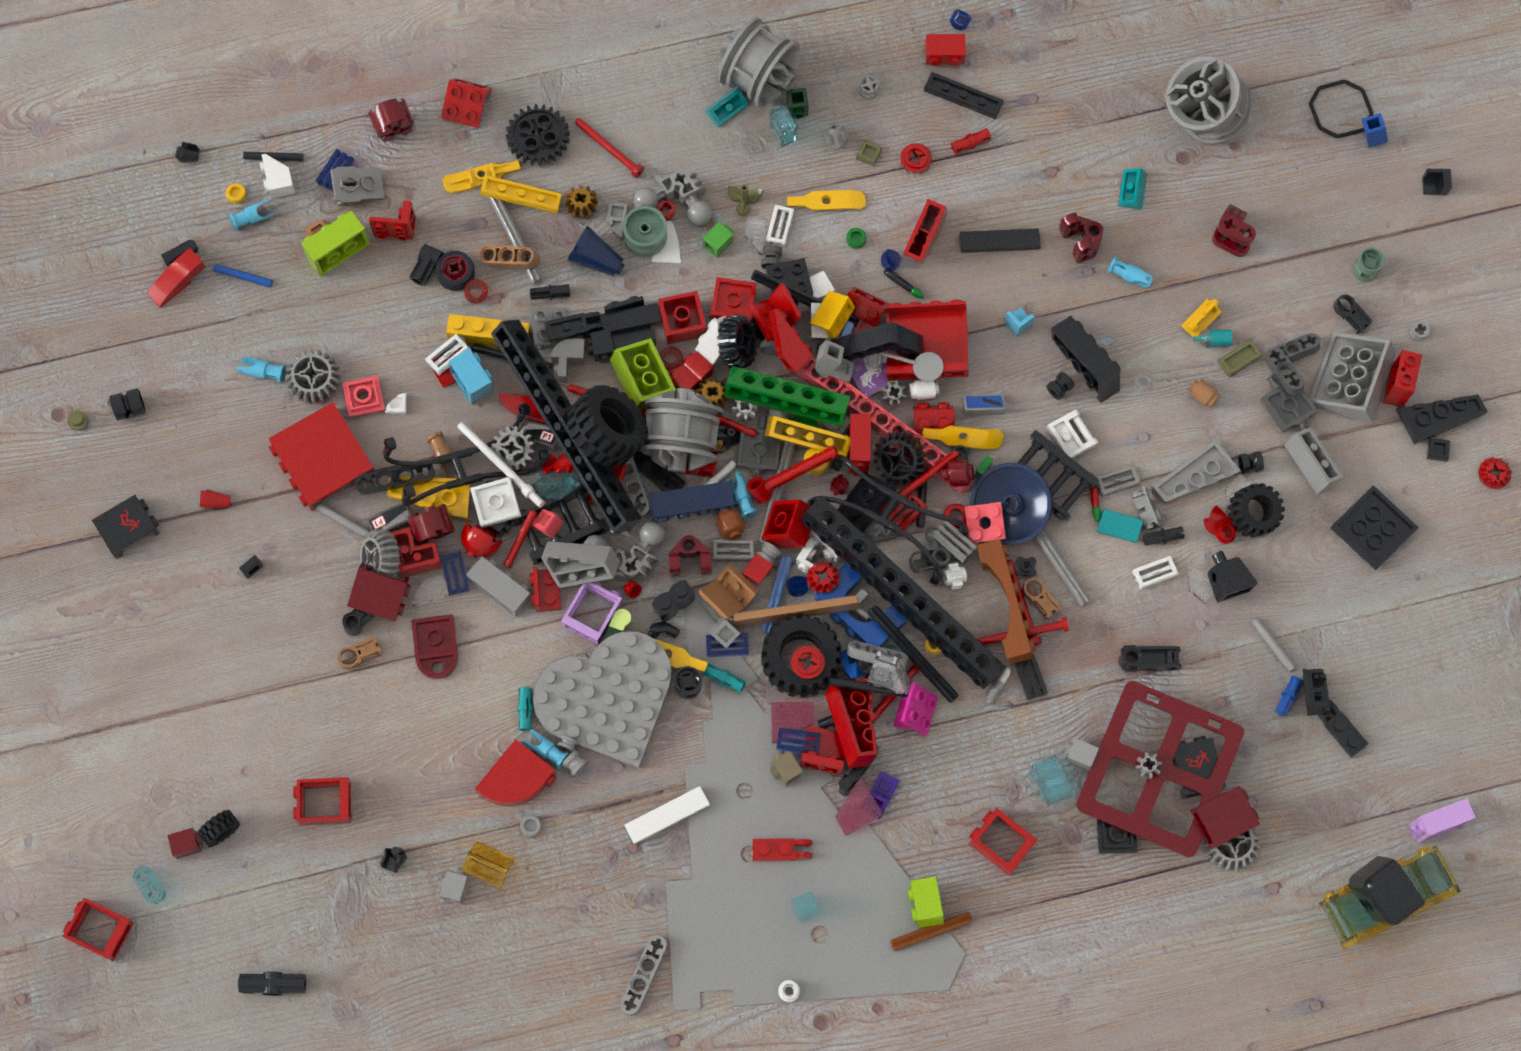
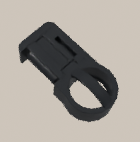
(1356, 315)

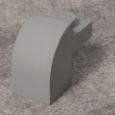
(567, 352)
(830, 362)

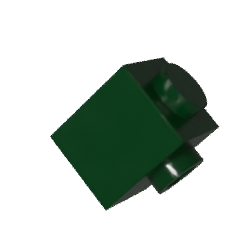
(797, 102)

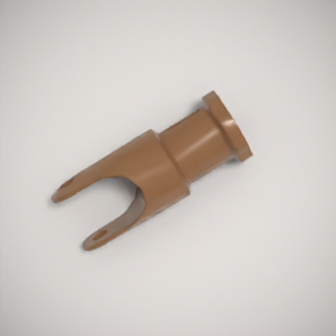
(439, 447)

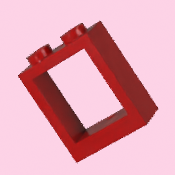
(1404, 374)
(860, 442)
(345, 800)
(1006, 867)
(116, 939)

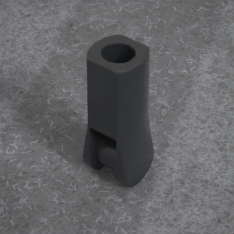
(171, 255)

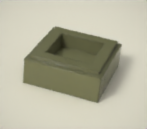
(869, 153)

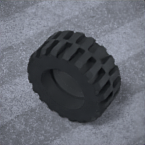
(607, 425)
(794, 629)

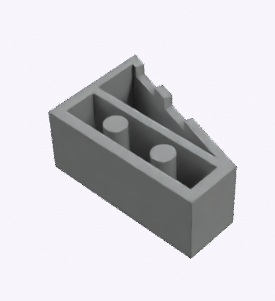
(579, 563)

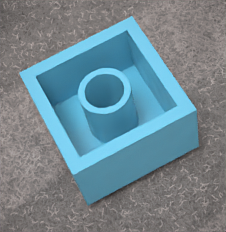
(470, 376)

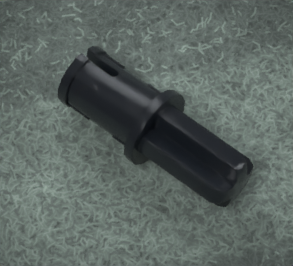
(550, 292)
(1163, 536)

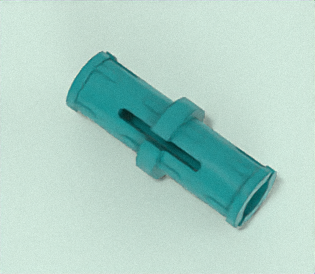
(724, 678)
(525, 708)

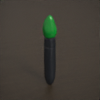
(904, 284)

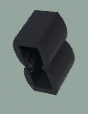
(669, 603)

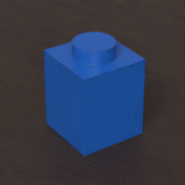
(1374, 130)

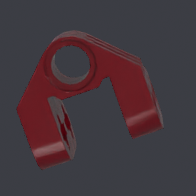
(1234, 228)
(1087, 247)
(699, 549)

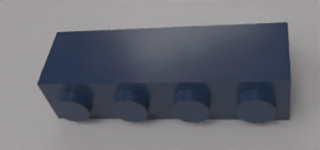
(690, 501)

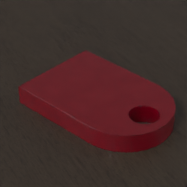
(434, 644)

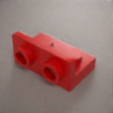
(867, 306)
(546, 592)

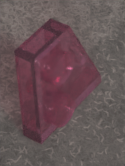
(790, 716)
(858, 808)

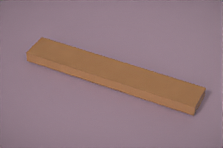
(811, 608)

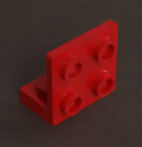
(464, 102)
(400, 228)
(781, 300)
(830, 755)

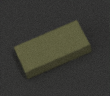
(1240, 358)

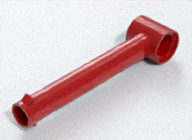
(762, 489)

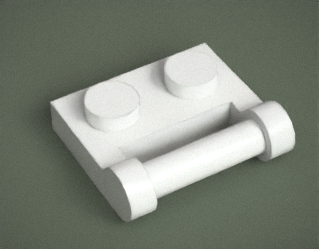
(1066, 436)

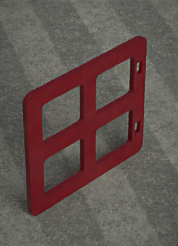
(1110, 748)

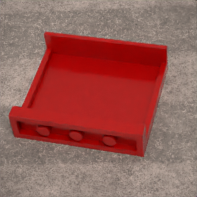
(943, 333)
(320, 455)

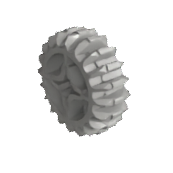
(296, 375)
(380, 552)
(1232, 851)

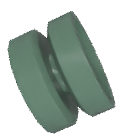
(645, 231)

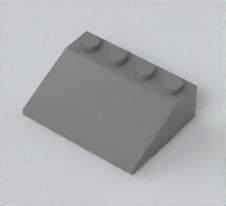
(1353, 375)

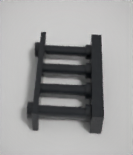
(1070, 468)
(576, 535)

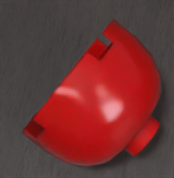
(479, 541)

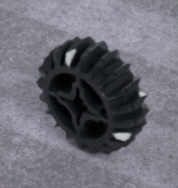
(737, 341)
(886, 452)

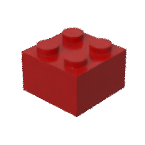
(682, 317)
(784, 525)

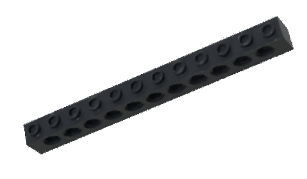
(554, 408)
(900, 582)

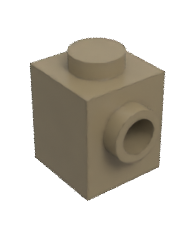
(786, 768)

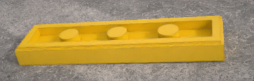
(520, 194)

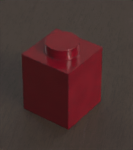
(185, 843)

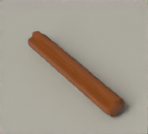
(931, 931)

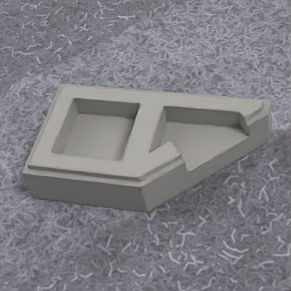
(615, 217)

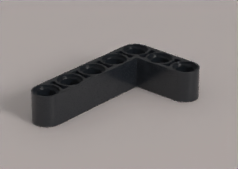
(881, 339)

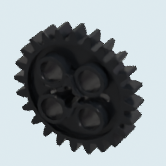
(520, 140)

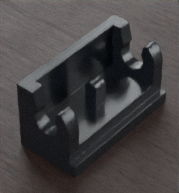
(1316, 692)

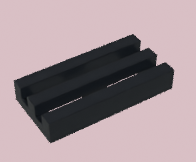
(1038, 675)

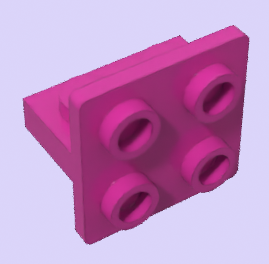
(916, 710)

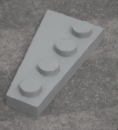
(1198, 472)

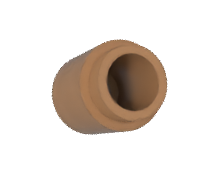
(1204, 393)

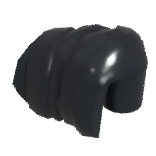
(187, 152)
(393, 859)

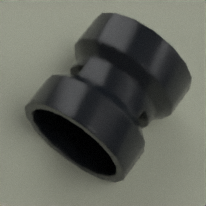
(1060, 385)
(1251, 462)

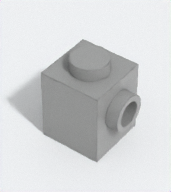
(1081, 754)
(453, 886)

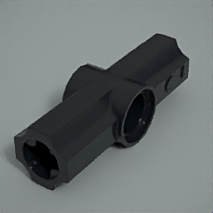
(272, 983)

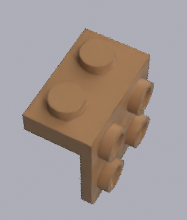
(729, 592)

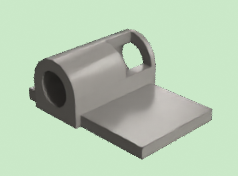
(356, 184)

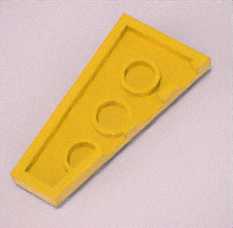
(456, 499)

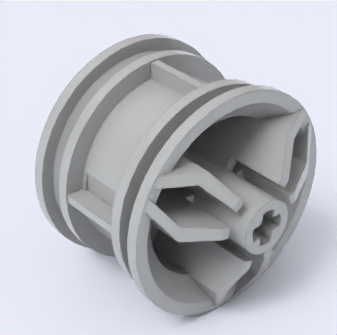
(758, 62)
(1198, 85)
(681, 430)

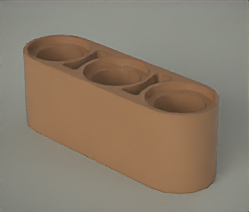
(517, 261)

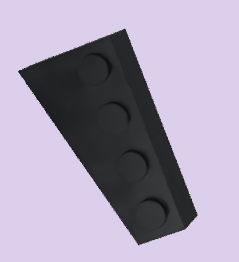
(1087, 357)

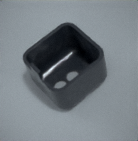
(1386, 891)

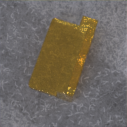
(487, 864)

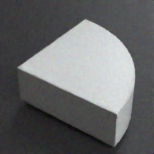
(398, 405)

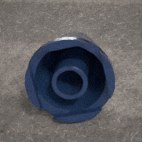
(595, 254)

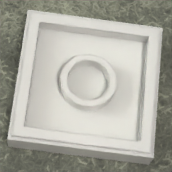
(495, 502)

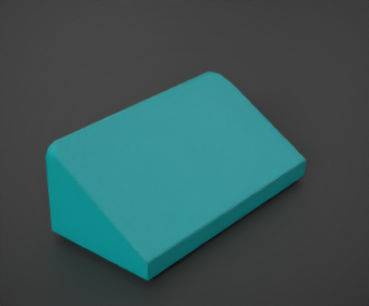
(727, 107)
(1132, 188)
(1119, 525)

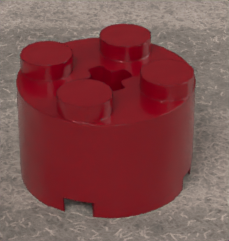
(391, 119)
(431, 524)

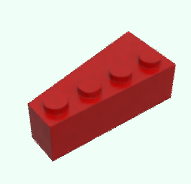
(854, 723)

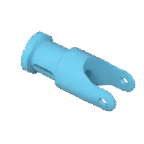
(248, 215)
(1130, 273)
(262, 369)
(743, 496)
(547, 750)

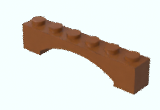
(1016, 643)

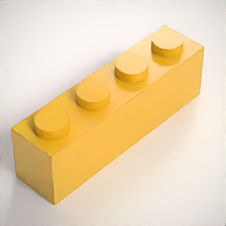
(476, 329)
(805, 435)

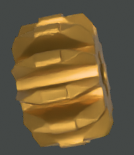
(581, 201)
(711, 388)

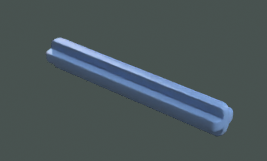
(778, 588)

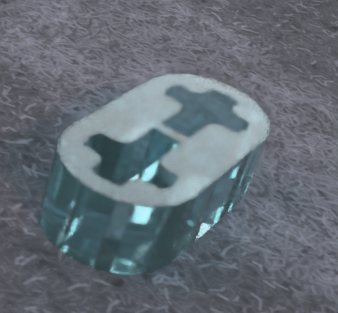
(145, 888)

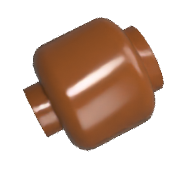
(730, 524)

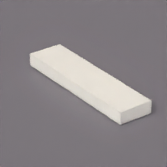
(667, 815)

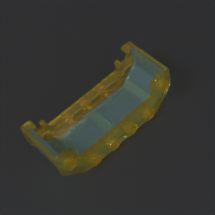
(1427, 873)

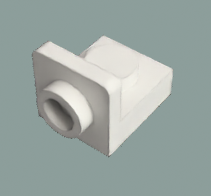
(806, 554)

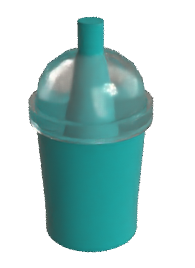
(1214, 338)

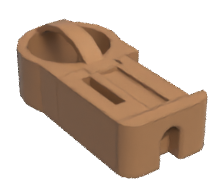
(1043, 601)
(363, 651)

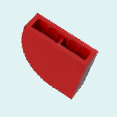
(926, 231)
(516, 777)

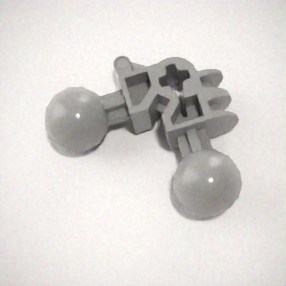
(698, 212)
(651, 535)

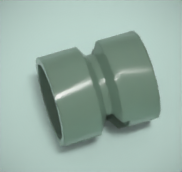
(1368, 264)

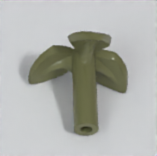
(744, 196)

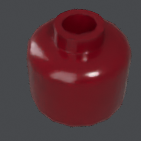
(959, 473)

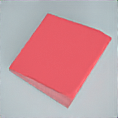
(547, 523)

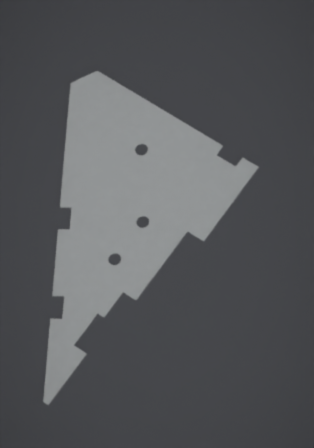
(736, 917)

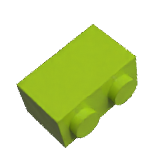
(926, 901)

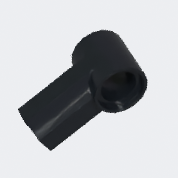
(426, 264)
(358, 616)

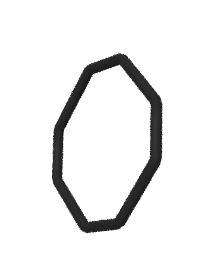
(1331, 85)

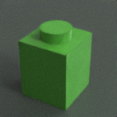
(718, 239)

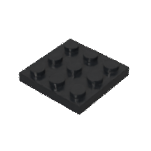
(1374, 527)

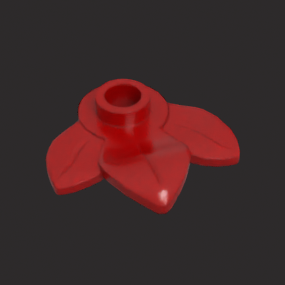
(1218, 524)

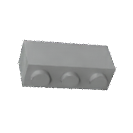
(1313, 461)
(499, 585)

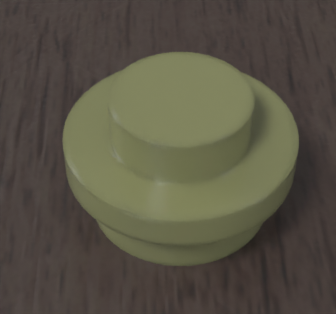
(77, 420)

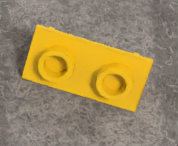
(1202, 317)

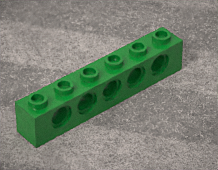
(787, 396)

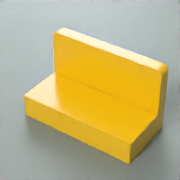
(833, 313)

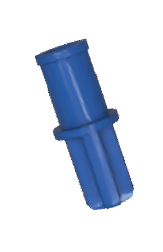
(1289, 696)

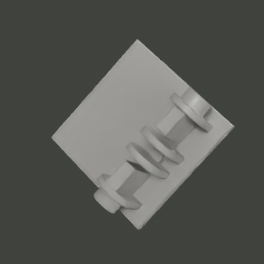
(537, 318)

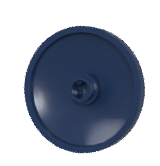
(1023, 496)

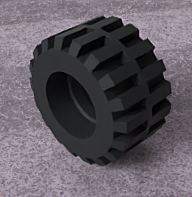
(1271, 510)

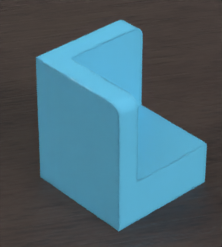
(1018, 321)

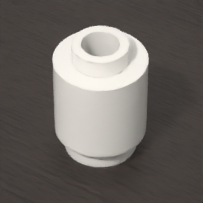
(923, 390)

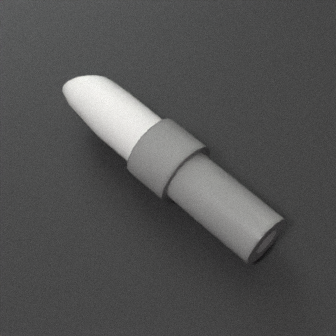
(998, 685)

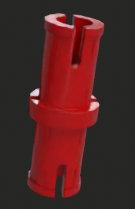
(970, 141)

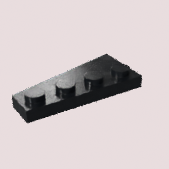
(1434, 418)

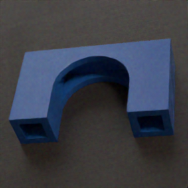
(863, 631)

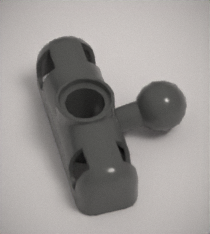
(924, 563)

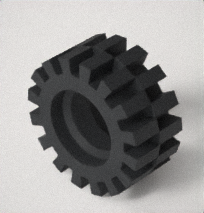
(218, 828)

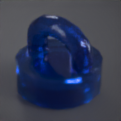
(961, 17)
(890, 259)
(797, 586)

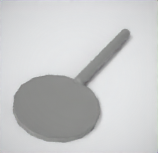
(926, 366)

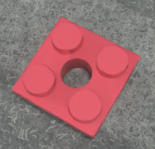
(371, 404)
(976, 513)

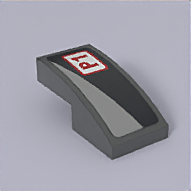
(540, 433)
(390, 518)

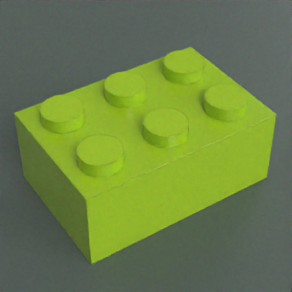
(335, 243)
(641, 371)

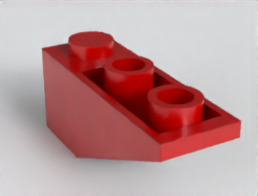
(788, 345)

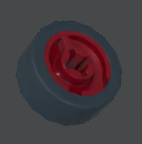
(456, 280)

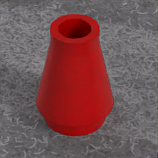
(212, 499)

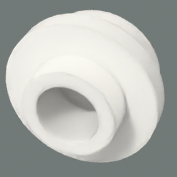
(789, 984)

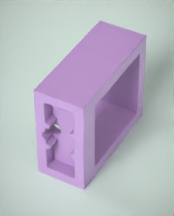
(581, 629)
(1442, 821)

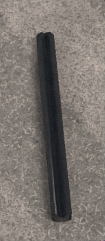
(796, 294)
(912, 653)

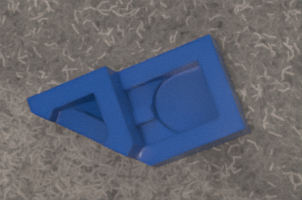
(851, 665)

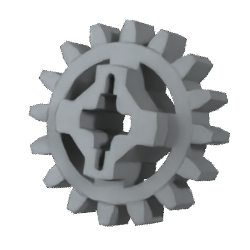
(514, 440)

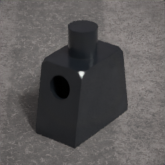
(1229, 577)

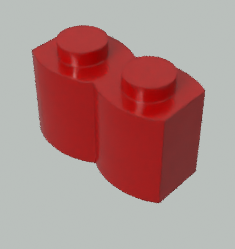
(692, 372)

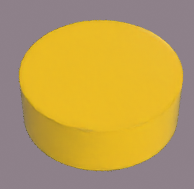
(236, 193)

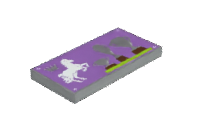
(869, 379)

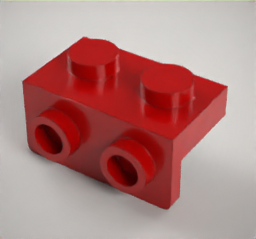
(932, 416)

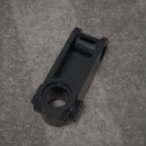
(1150, 658)

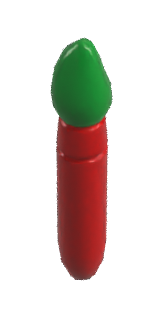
(1096, 511)

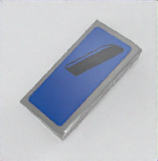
(984, 404)

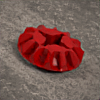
(920, 151)
(1491, 480)
(825, 585)
(802, 654)

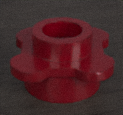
(839, 485)

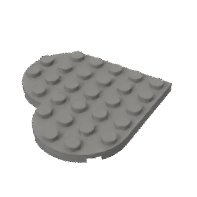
(607, 699)

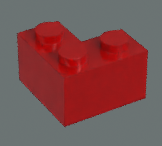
(415, 558)

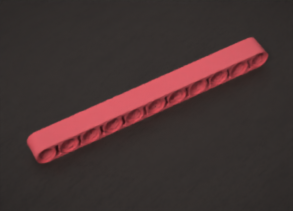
(877, 412)

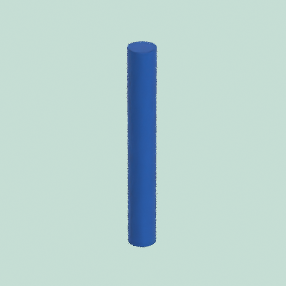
(242, 275)

